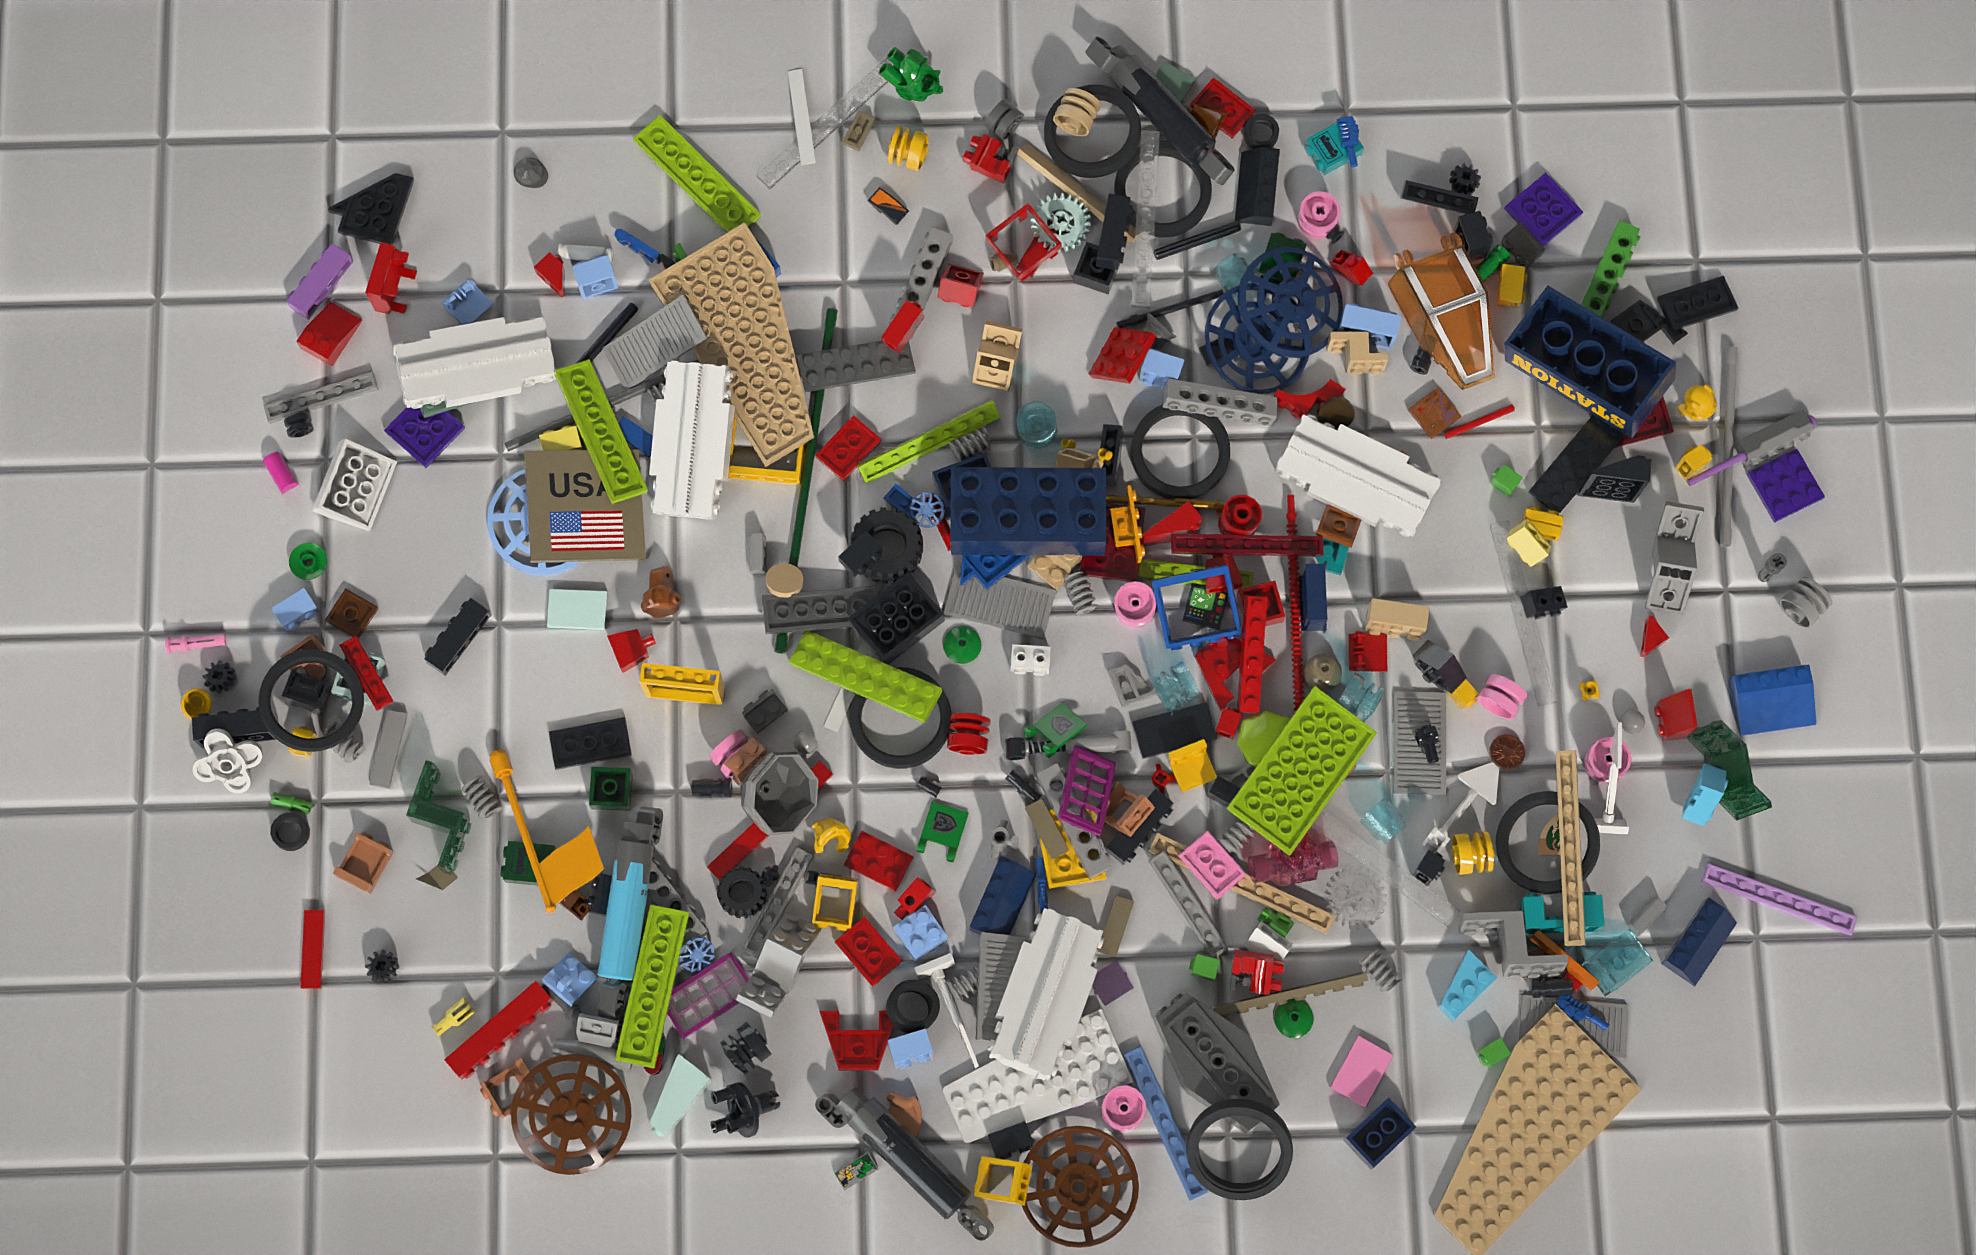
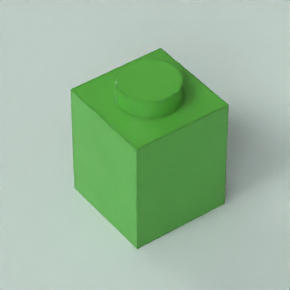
(1505, 480)
(1204, 967)
(1493, 1053)

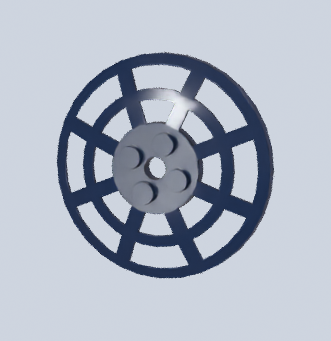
(1282, 305)
(1246, 349)

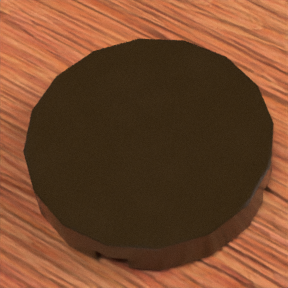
(1336, 412)

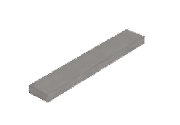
(321, 397)
(778, 901)
(1188, 904)

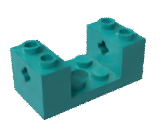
(1535, 919)

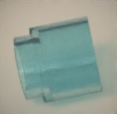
(1230, 271)
(1383, 821)

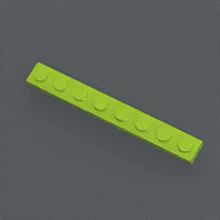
(928, 441)

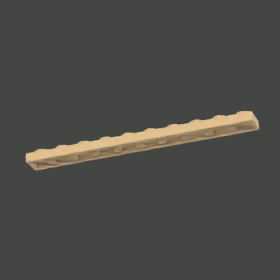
(1570, 848)
(1259, 892)

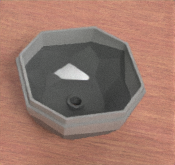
(787, 793)

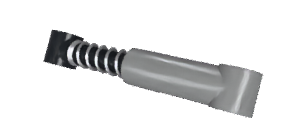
(1115, 742)

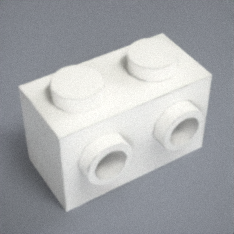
(1030, 659)
(1268, 941)

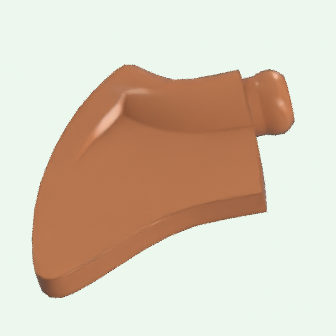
(906, 1110)

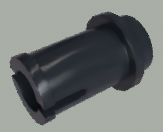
(928, 786)

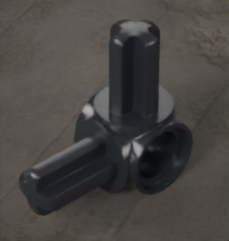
(1427, 738)

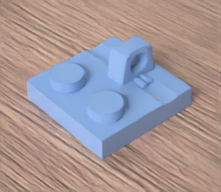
(569, 979)

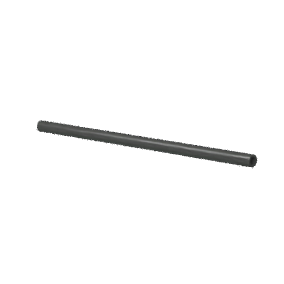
(568, 420)

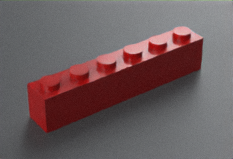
(1251, 653)
(498, 1030)

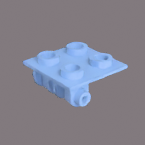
(467, 302)

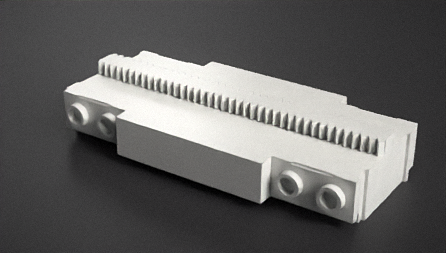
(474, 362)
(692, 440)
(1358, 475)
(1046, 994)

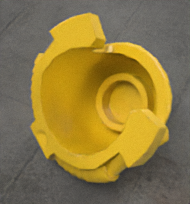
(1699, 403)
(828, 830)

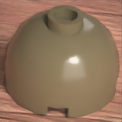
(1323, 672)

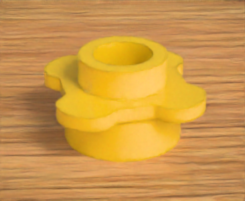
(1589, 685)

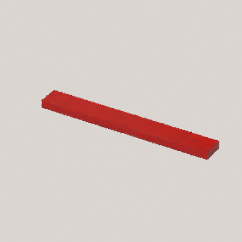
(753, 836)

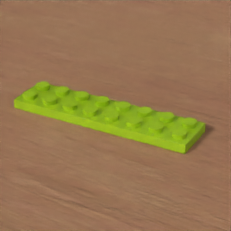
(695, 175)
(600, 431)
(865, 676)
(652, 986)

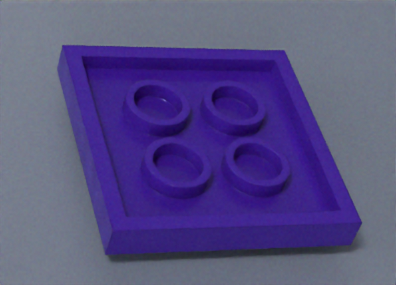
(1544, 209)
(424, 436)
(1785, 485)

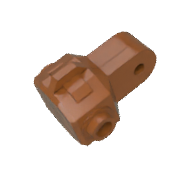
(660, 598)

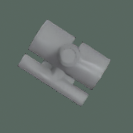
(1002, 831)

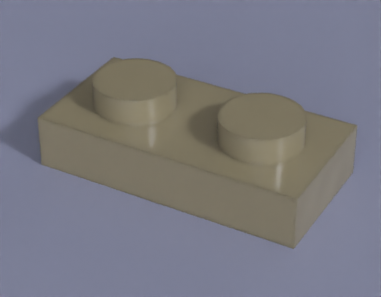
(858, 131)

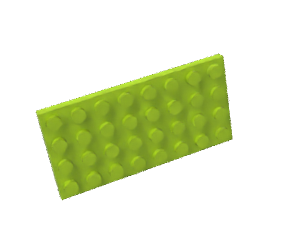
(1301, 770)

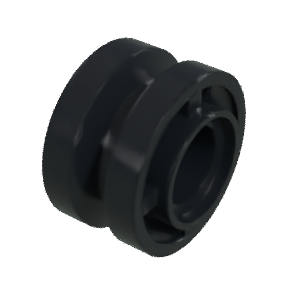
(298, 425)

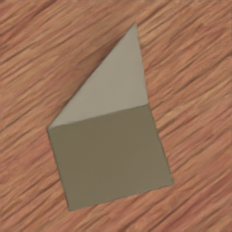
(437, 878)

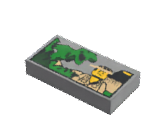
(856, 1171)

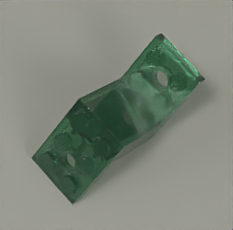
(1728, 752)
(438, 817)

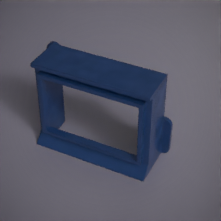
(1313, 598)

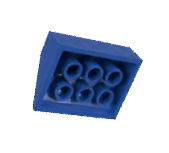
(1773, 700)

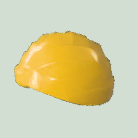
(195, 702)

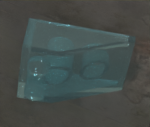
(1617, 962)

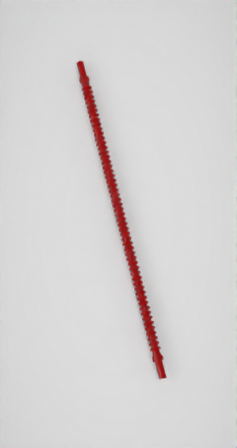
(1291, 518)

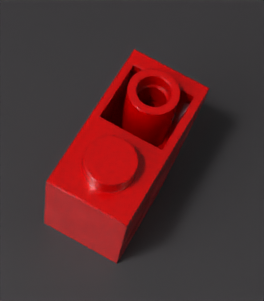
(1351, 267)

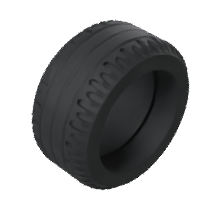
(922, 989)

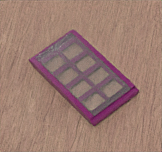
(1086, 790)
(706, 995)

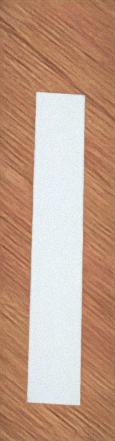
(801, 117)
(843, 699)

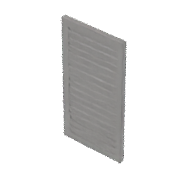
(655, 342)
(1005, 605)
(1411, 767)
(996, 963)
(1611, 1040)

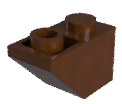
(575, 904)

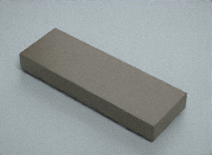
(1046, 829)
(1116, 926)

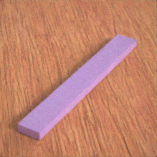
(1779, 899)

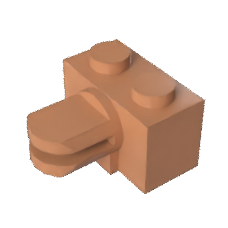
(312, 669)

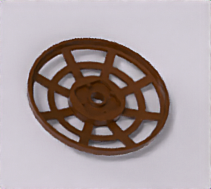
(575, 1101)
(1092, 1184)

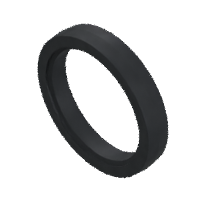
(1106, 166)
(1185, 224)
(1170, 491)
(311, 656)
(902, 761)
(1505, 827)
(1228, 1189)

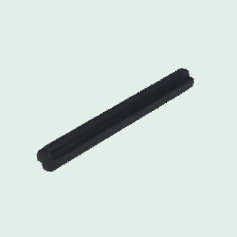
(1197, 240)
(609, 333)

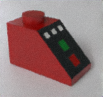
(552, 272)

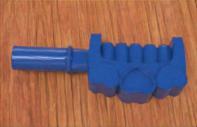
(1349, 136)
(1042, 895)
(1578, 1011)

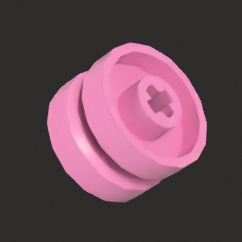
(1318, 214)
(1128, 595)
(1502, 696)
(727, 749)
(1597, 765)
(1118, 1119)

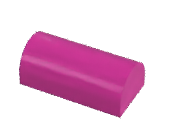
(280, 472)

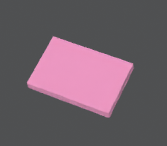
(1212, 865)
(1361, 1071)

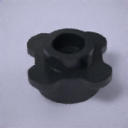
(770, 875)

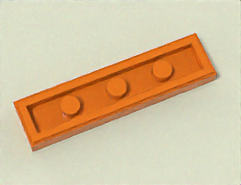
(1572, 967)

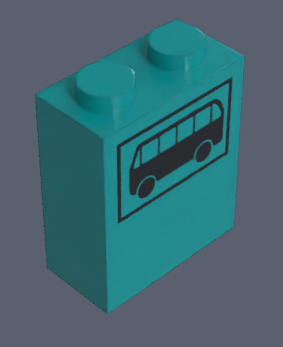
(1327, 149)

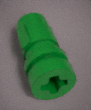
(1492, 262)

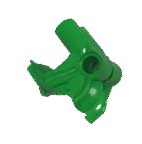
(911, 75)

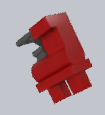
(985, 157)
(1260, 969)

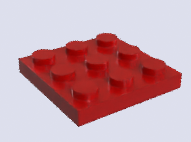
(1122, 355)

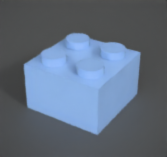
(595, 276)
(1160, 367)
(920, 933)
(910, 1048)

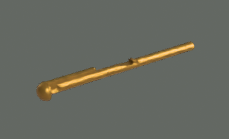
(1177, 502)

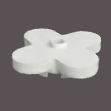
(227, 760)

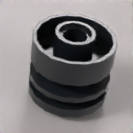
(748, 1046)

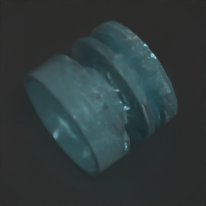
(1039, 415)
(1173, 687)
(1360, 698)

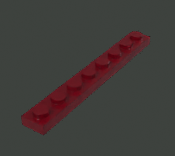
(1247, 545)

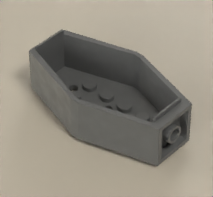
(1195, 1054)

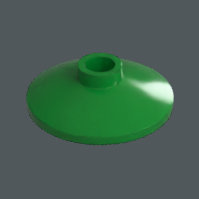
(304, 553)
(958, 653)
(1292, 1028)

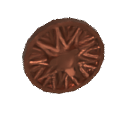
(1507, 752)

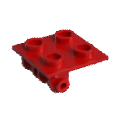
(1368, 652)

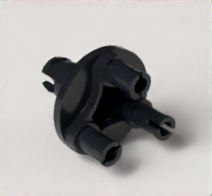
(743, 1109)

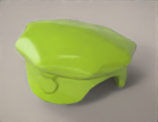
(1259, 733)

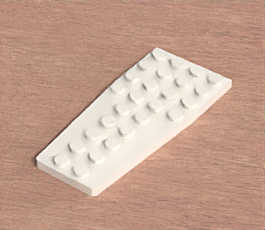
(1005, 1096)

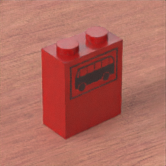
(903, 326)

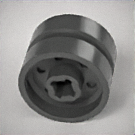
(1004, 119)

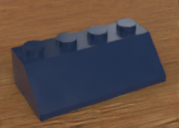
(1002, 898)
(1700, 941)

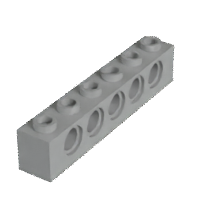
(940, 240)
(1219, 402)
(1092, 867)
(675, 896)

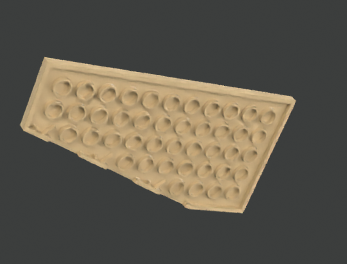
(746, 328)
(1535, 1123)

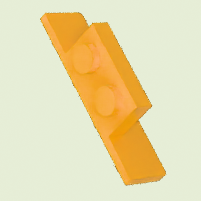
(1125, 525)

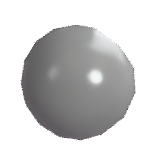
(1632, 721)
(805, 742)

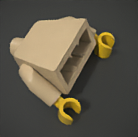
(1072, 458)

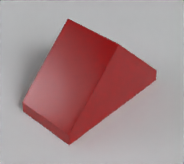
(1652, 636)

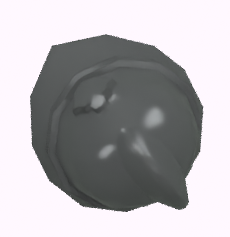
(1159, 330)

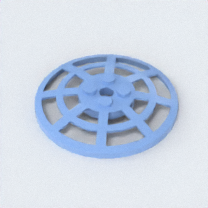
(516, 541)

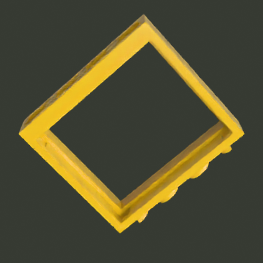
(766, 475)
(682, 684)

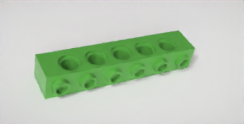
(1622, 233)

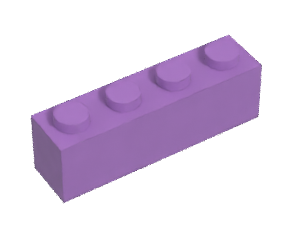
(319, 281)

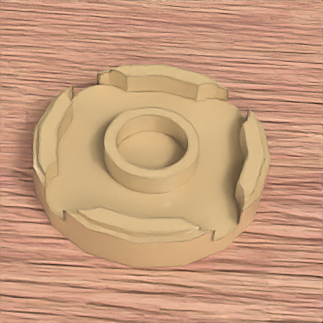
(784, 580)

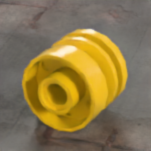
(908, 148)
(1477, 852)

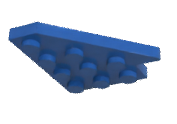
(988, 568)

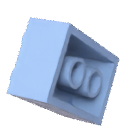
(1380, 325)

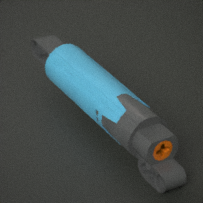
(627, 909)

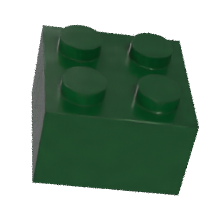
(610, 788)

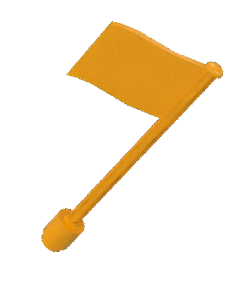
(566, 866)

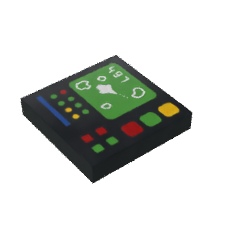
(1204, 608)

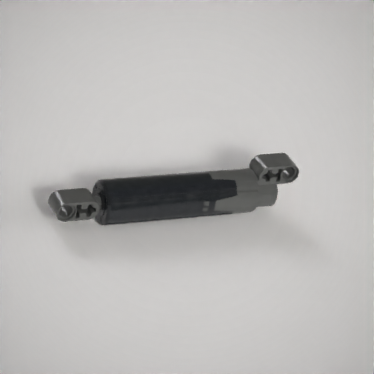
(1161, 108)
(906, 1156)

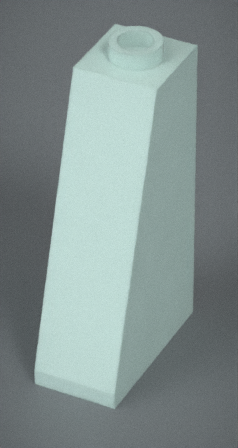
(679, 1094)

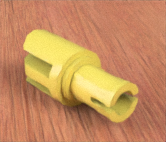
(451, 1018)

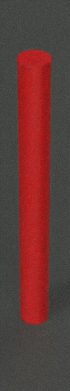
(1479, 421)

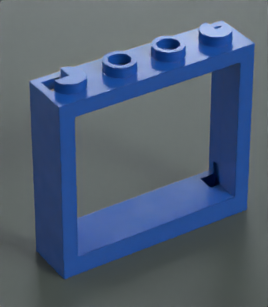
(1196, 640)

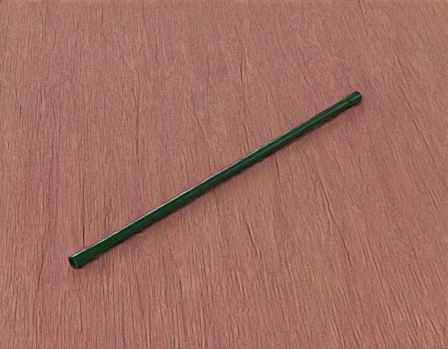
(830, 323)

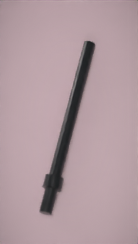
(1135, 319)

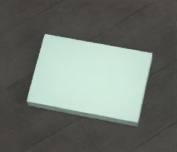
(577, 609)

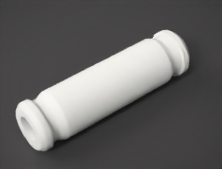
(583, 253)

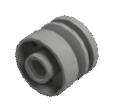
(1805, 602)

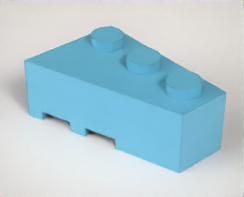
(1705, 795)
(1467, 984)

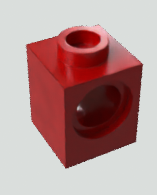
(1228, 723)

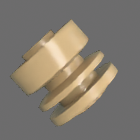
(1077, 112)

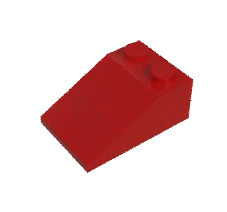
(328, 333)
(1182, 521)
(1676, 716)

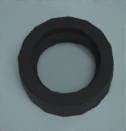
(1263, 119)
(274, 832)

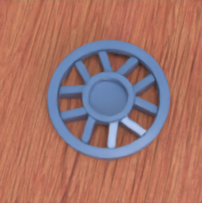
(927, 509)
(697, 954)

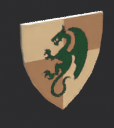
(1550, 838)

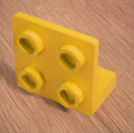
(1191, 766)

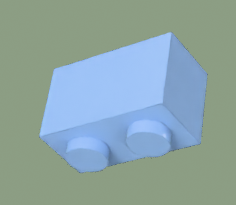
(295, 610)

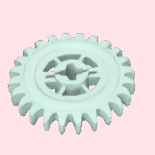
(1062, 205)

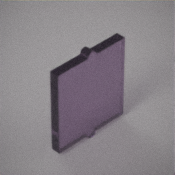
(1111, 983)

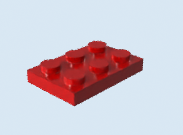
(1221, 97)
(848, 448)
(878, 861)
(868, 951)

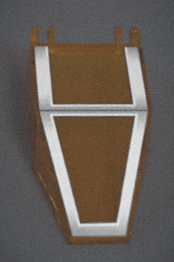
(1447, 311)

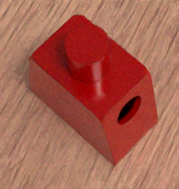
(1218, 583)
(630, 648)
(920, 891)

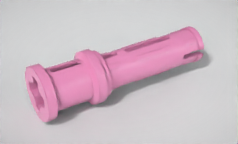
(185, 645)

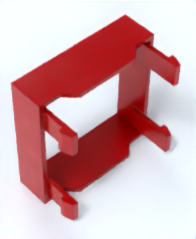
(1022, 213)
(385, 278)

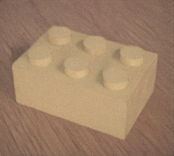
(1396, 619)

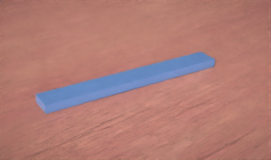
(1163, 1120)

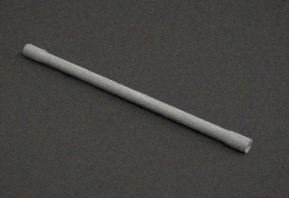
(1731, 362)

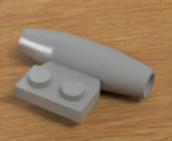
(594, 1040)

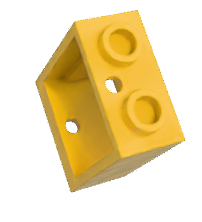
(840, 882)
(1019, 1183)

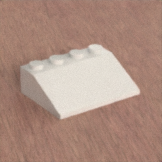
(354, 485)

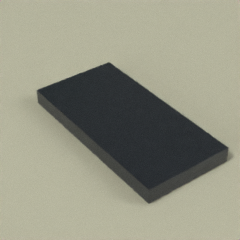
(1697, 303)
(1174, 730)
(590, 743)

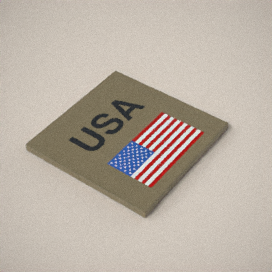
(573, 514)

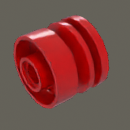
(1240, 516)
(968, 735)

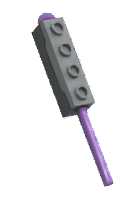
(1765, 443)

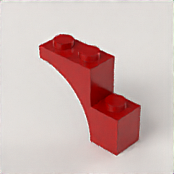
(1303, 404)

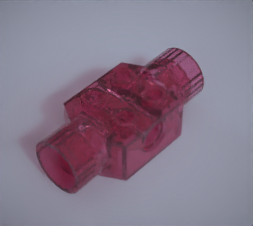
(1296, 868)

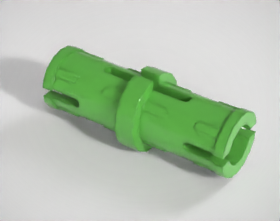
(291, 803)

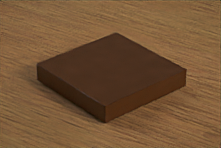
(351, 614)

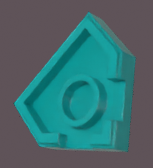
(1335, 555)

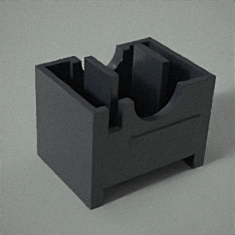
(305, 692)

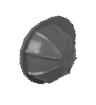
(530, 173)

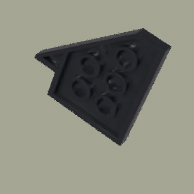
(376, 210)

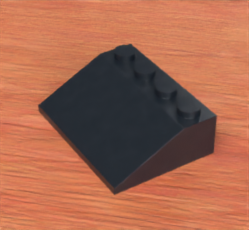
(1618, 481)
(896, 619)

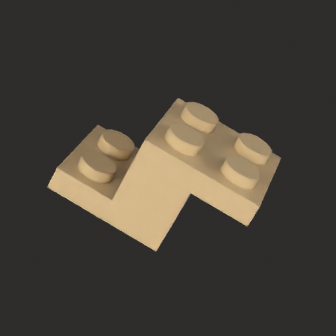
(1357, 352)
(997, 355)
(1054, 567)

